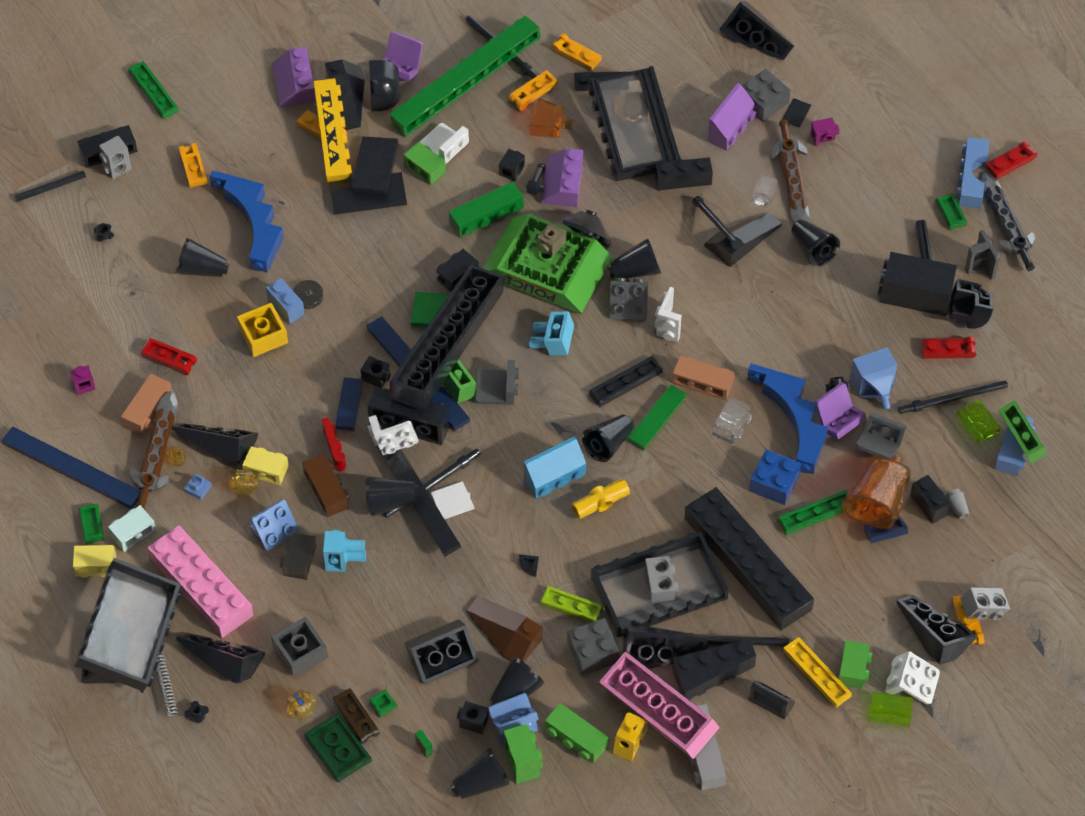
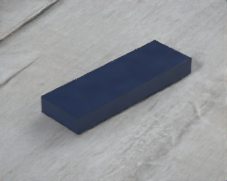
(349, 404)

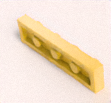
(817, 672)

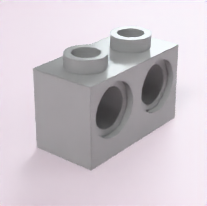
(115, 157)
(659, 579)
(985, 603)

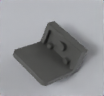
(628, 299)
(497, 385)
(881, 436)

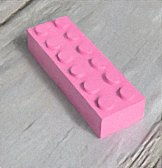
(200, 581)
(659, 705)

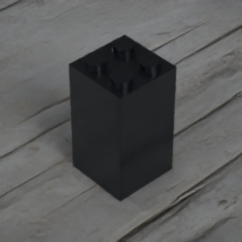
(917, 283)

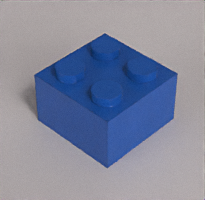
(775, 477)

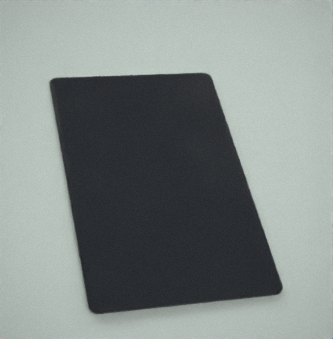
(796, 112)

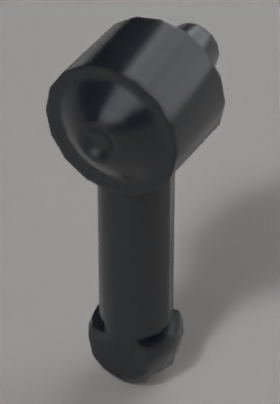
(533, 186)

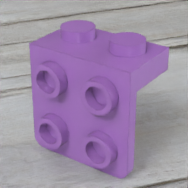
(405, 54)
(837, 411)

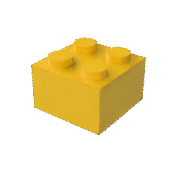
(262, 329)

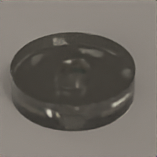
(311, 287)

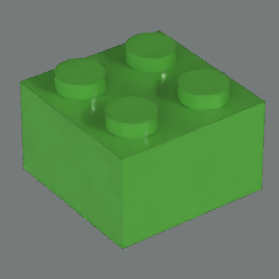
(522, 753)

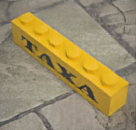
(331, 130)

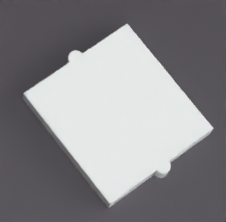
(452, 500)

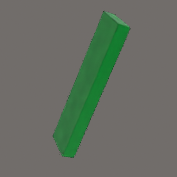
(153, 90)
(657, 417)
(812, 513)

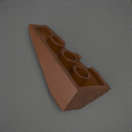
(508, 630)

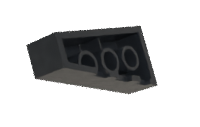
(712, 666)

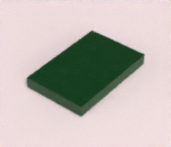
(337, 747)

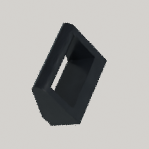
(770, 699)

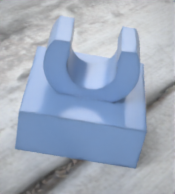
(197, 486)

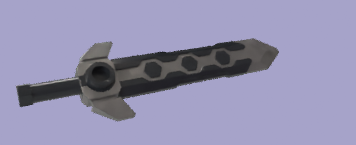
(1016, 240)

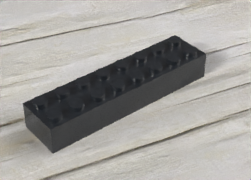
(749, 558)

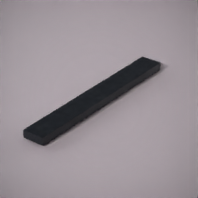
(424, 505)

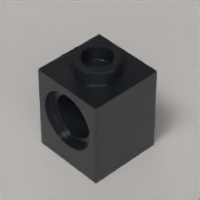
(511, 164)
(375, 365)
(477, 724)

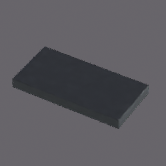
(374, 165)
(346, 201)

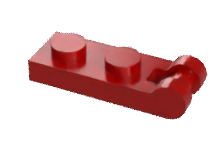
(1011, 160)
(948, 348)
(169, 356)
(334, 445)

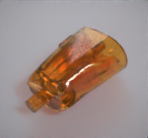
(878, 493)

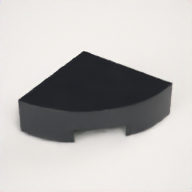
(529, 564)

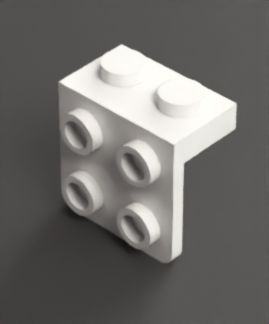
(446, 141)
(667, 322)
(392, 438)
(913, 676)

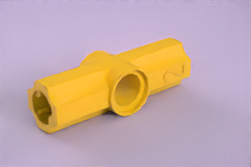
(600, 498)

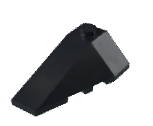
(752, 29)
(352, 90)
(589, 225)
(750, 232)
(226, 445)
(938, 634)
(659, 646)
(229, 661)

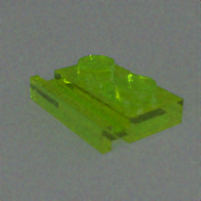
(978, 421)
(891, 709)

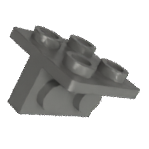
(982, 256)

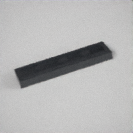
(625, 381)

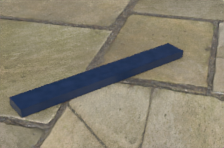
(399, 351)
(71, 467)

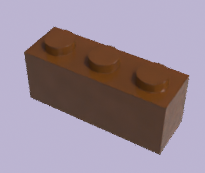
(326, 485)

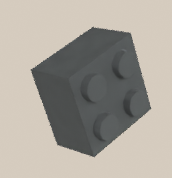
(767, 93)
(299, 646)
(593, 646)

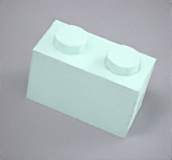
(132, 528)

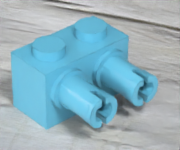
(557, 336)
(340, 550)

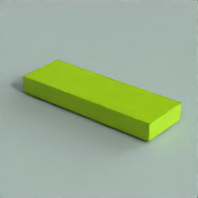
(571, 605)

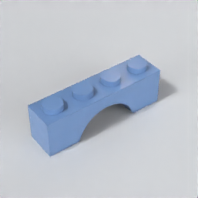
(971, 188)

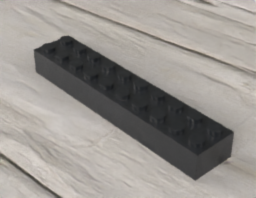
(446, 337)

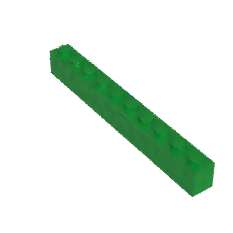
(464, 76)

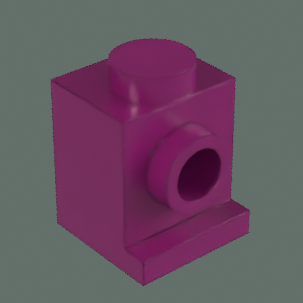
(824, 130)
(80, 375)

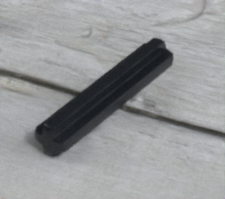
(923, 239)

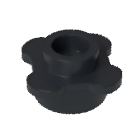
(100, 229)
(196, 717)

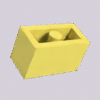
(266, 465)
(92, 560)

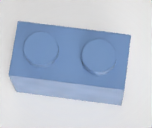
(285, 301)

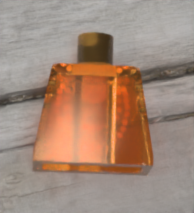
(549, 120)

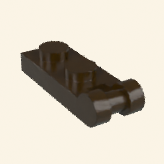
(355, 715)

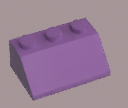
(294, 77)
(731, 118)
(563, 178)

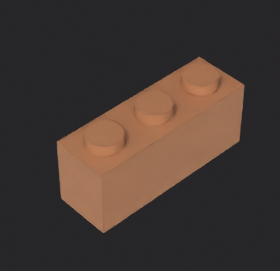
(703, 377)
(142, 409)

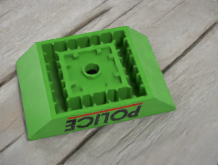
(563, 279)

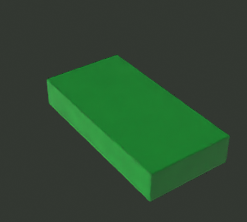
(951, 211)
(91, 523)

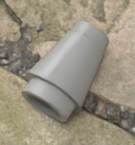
(958, 503)

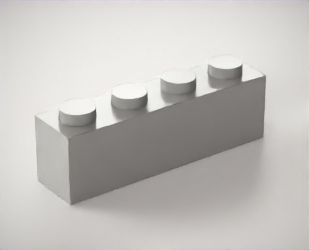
(708, 763)

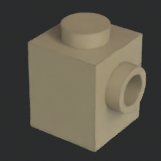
(551, 239)

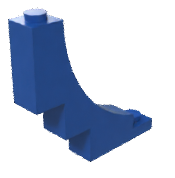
(248, 199)
(787, 393)

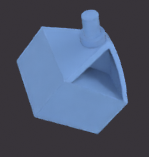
(874, 375)

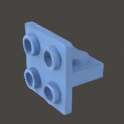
(274, 525)
(511, 714)

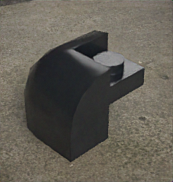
(383, 85)
(971, 304)

